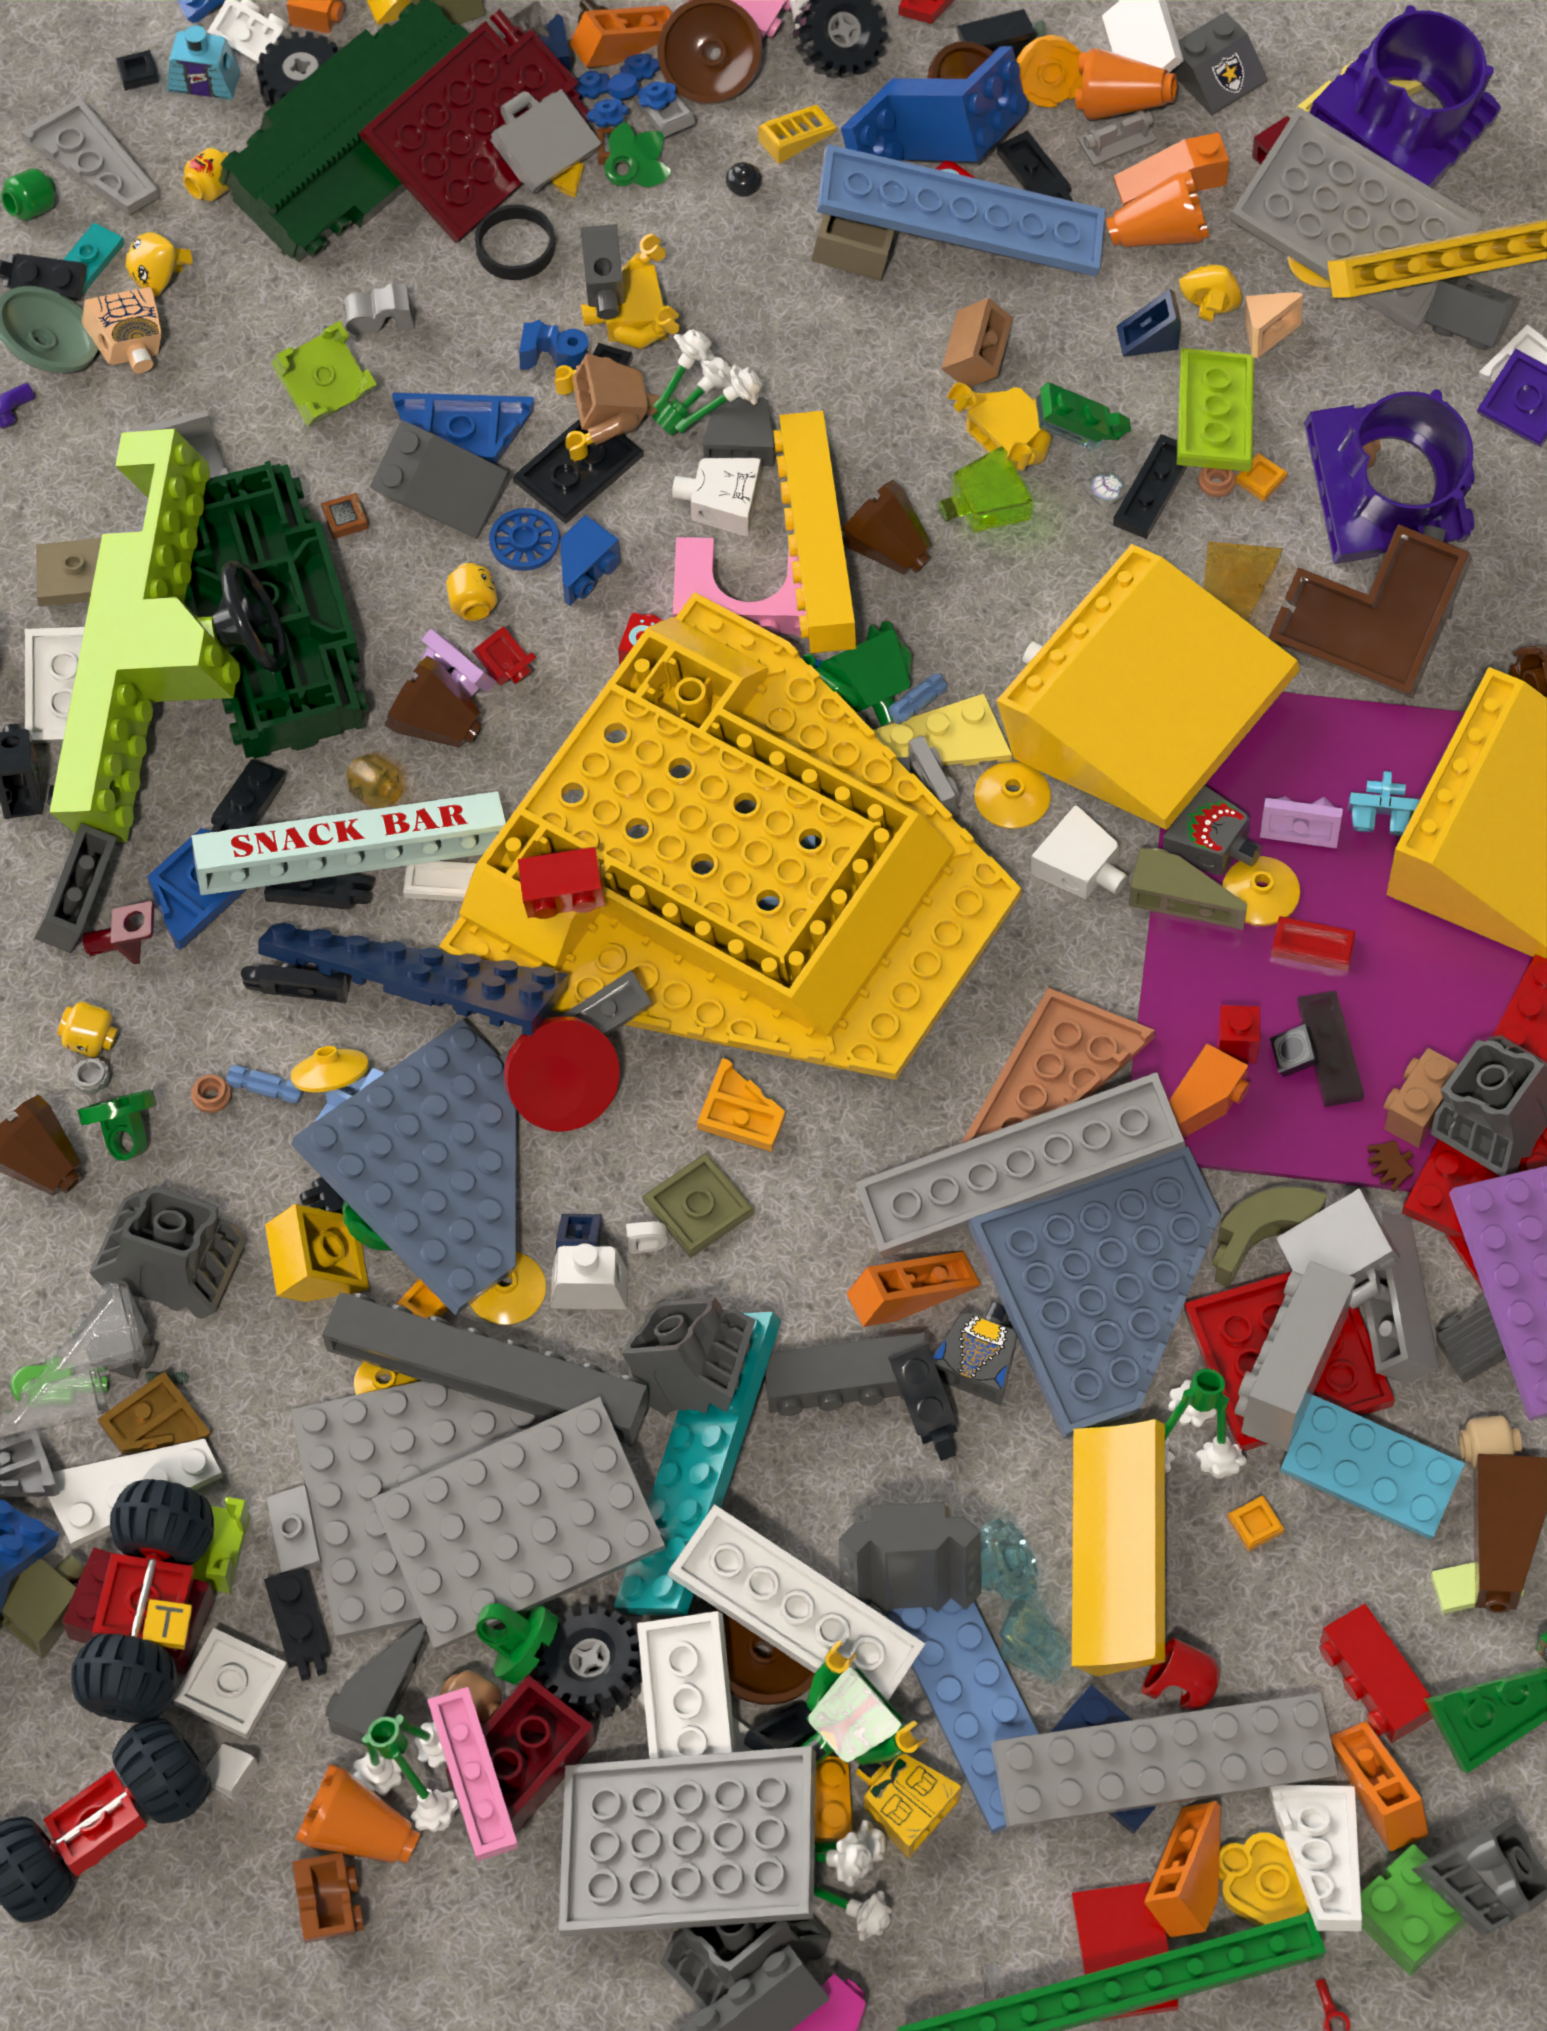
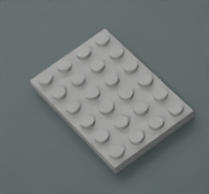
(1337, 200)
(518, 1522)
(688, 1841)

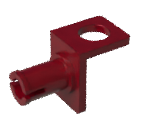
(123, 933)

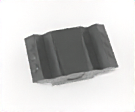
(1494, 1105)
(170, 1250)
(690, 1354)
(911, 1557)
(1488, 1876)
(716, 1957)

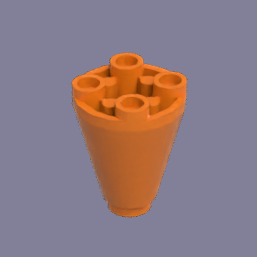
(1120, 85)
(1161, 216)
(355, 1821)

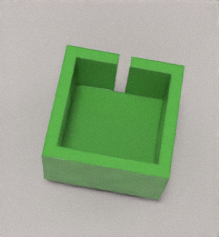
(1407, 1914)

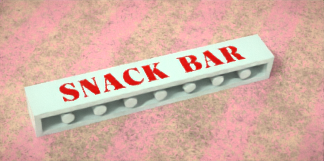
(346, 843)

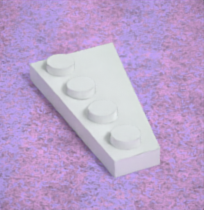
(92, 1489)
(1323, 1847)

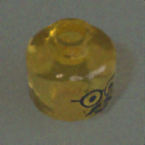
(375, 781)

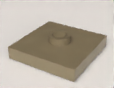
(66, 571)

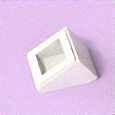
(230, 1770)

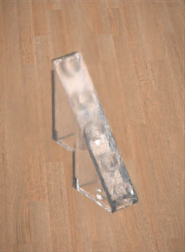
(72, 1380)

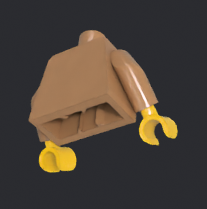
(608, 400)

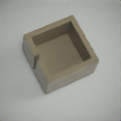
(852, 246)

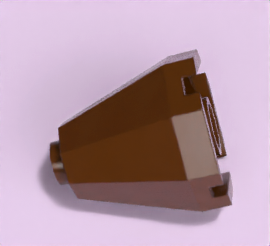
(889, 531)
(434, 708)
(37, 1149)

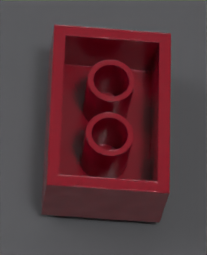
(84, 1604)
(531, 1745)

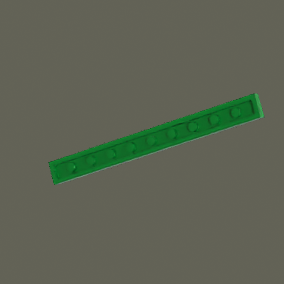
(1142, 1981)

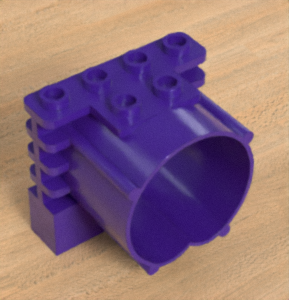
(1384, 118)
(1355, 514)

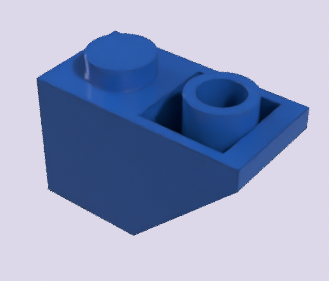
(585, 556)

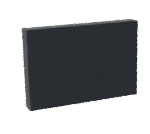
(571, 485)

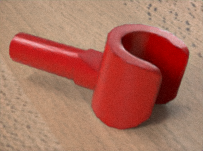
(1329, 2007)

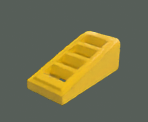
(786, 148)

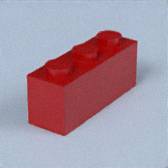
(1375, 1673)

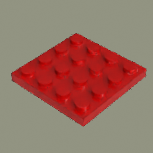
(1234, 1327)

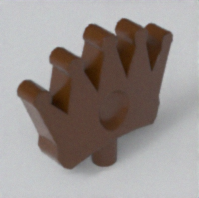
(1390, 1163)

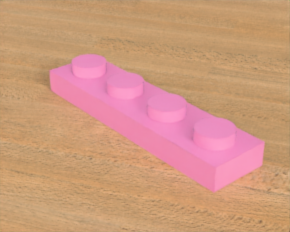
(472, 1774)

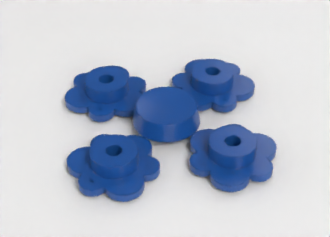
(624, 86)

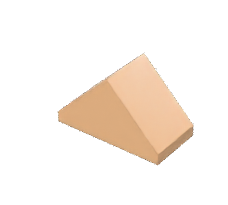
(1271, 319)

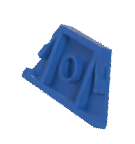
(472, 422)
(179, 898)

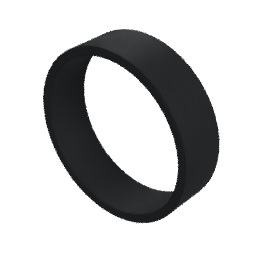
(508, 213)

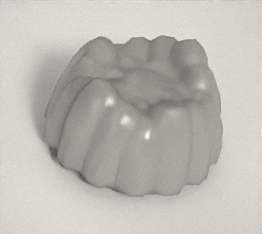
(90, 1075)

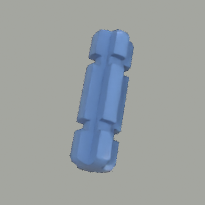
(917, 698)
(263, 1084)

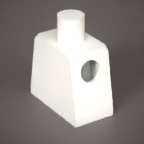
(1079, 857)
(588, 1278)

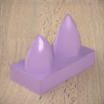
(466, 672)
(1301, 822)

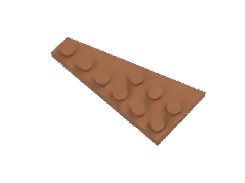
(1058, 1061)

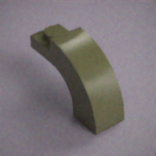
(1258, 1218)

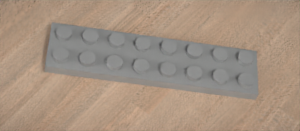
(1020, 1164)
(1163, 1760)

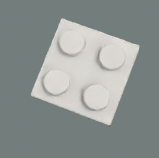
(230, 1683)

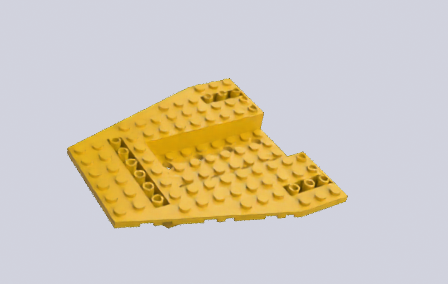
(866, 924)

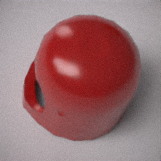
(1187, 1669)

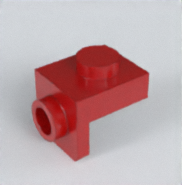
(504, 657)

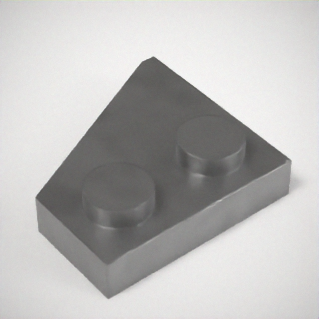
(25, 1468)

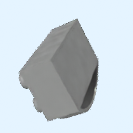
(1294, 1354)

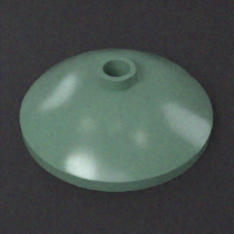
(45, 330)

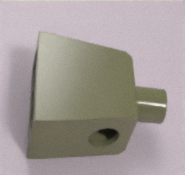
(39, 1602)

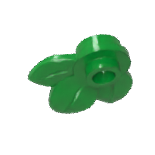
(639, 154)

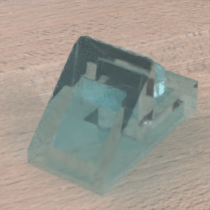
(1032, 1643)

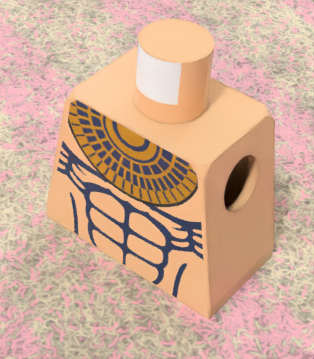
(124, 327)

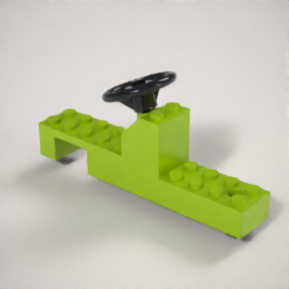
(145, 641)

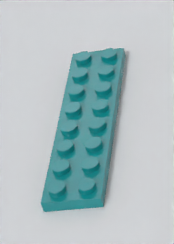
(695, 1479)

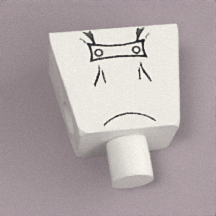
(722, 492)

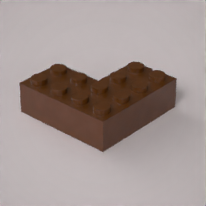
(1391, 629)

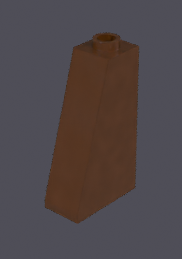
(1507, 1526)

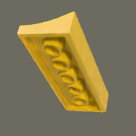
(1118, 1547)

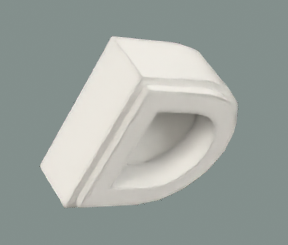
(646, 1236)

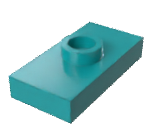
(95, 250)

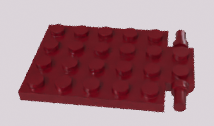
(444, 123)

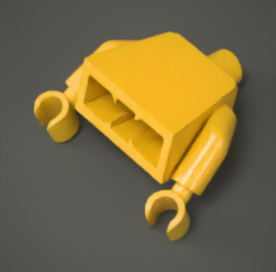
(642, 315)
(1005, 421)

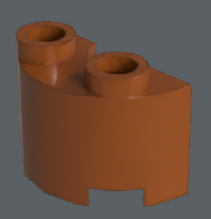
(325, 1897)

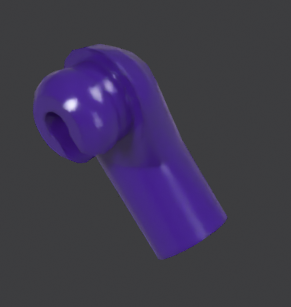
(11, 400)

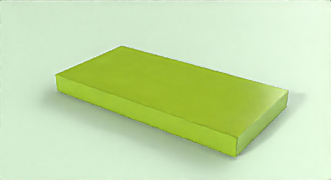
(1215, 410)

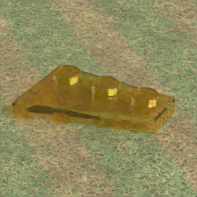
(1239, 574)

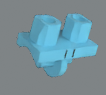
(1366, 806)

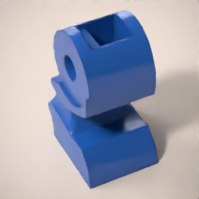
(564, 347)

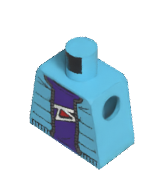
(202, 65)

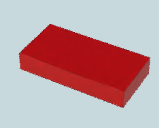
(1313, 943)

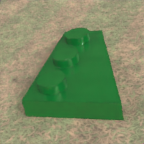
(1490, 1715)

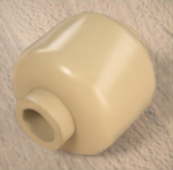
(1488, 1436)

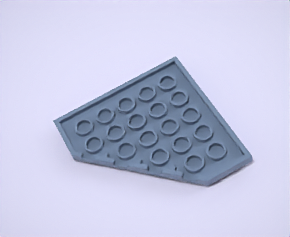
(430, 1163)
(1100, 1281)

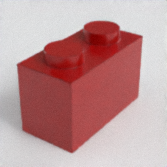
(561, 883)

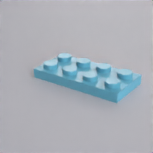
(1372, 1467)

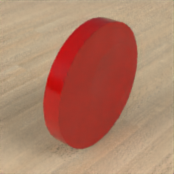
(562, 1074)

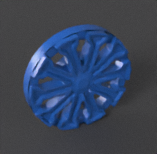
(524, 539)

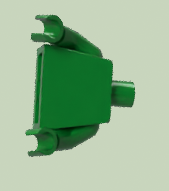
(869, 672)

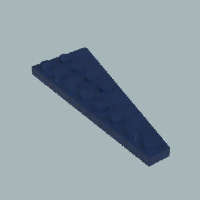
(426, 975)

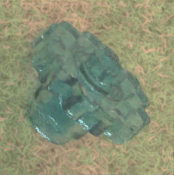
(1006, 1561)

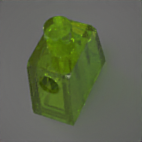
(987, 494)

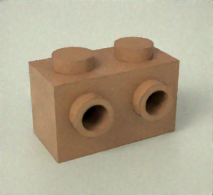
(977, 343)
(1415, 1104)

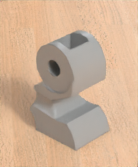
(368, 311)

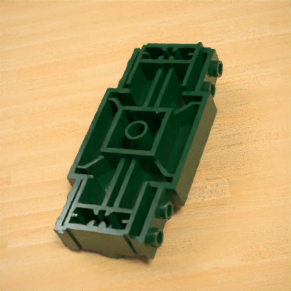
(307, 162)
(260, 522)

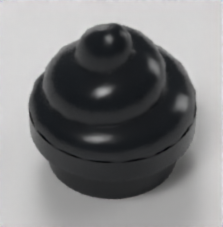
(743, 178)

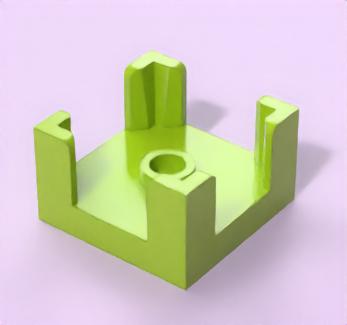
(322, 375)
(223, 1554)

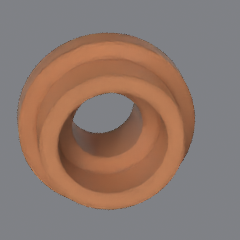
(1216, 489)
(210, 1083)

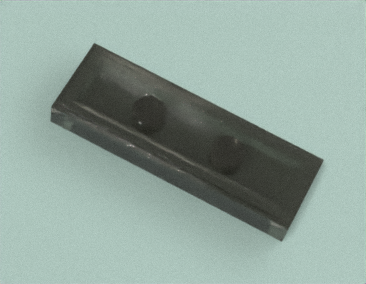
(1337, 1069)

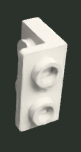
(247, 29)

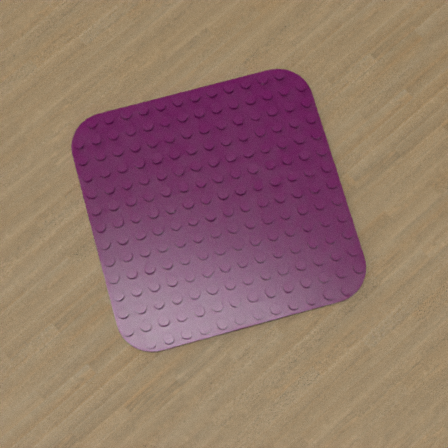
(1409, 973)

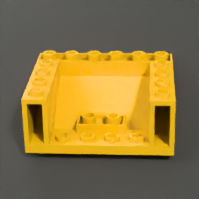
(1143, 690)
(1482, 823)

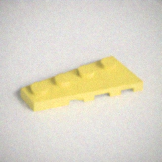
(959, 732)

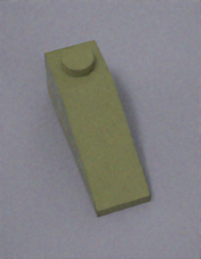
(1177, 888)

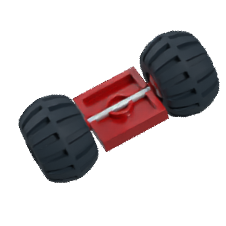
(161, 1534)
(157, 1772)

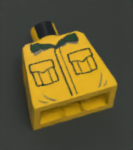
(908, 1800)

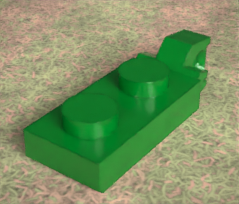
(1081, 414)

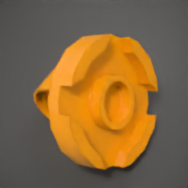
(1049, 70)

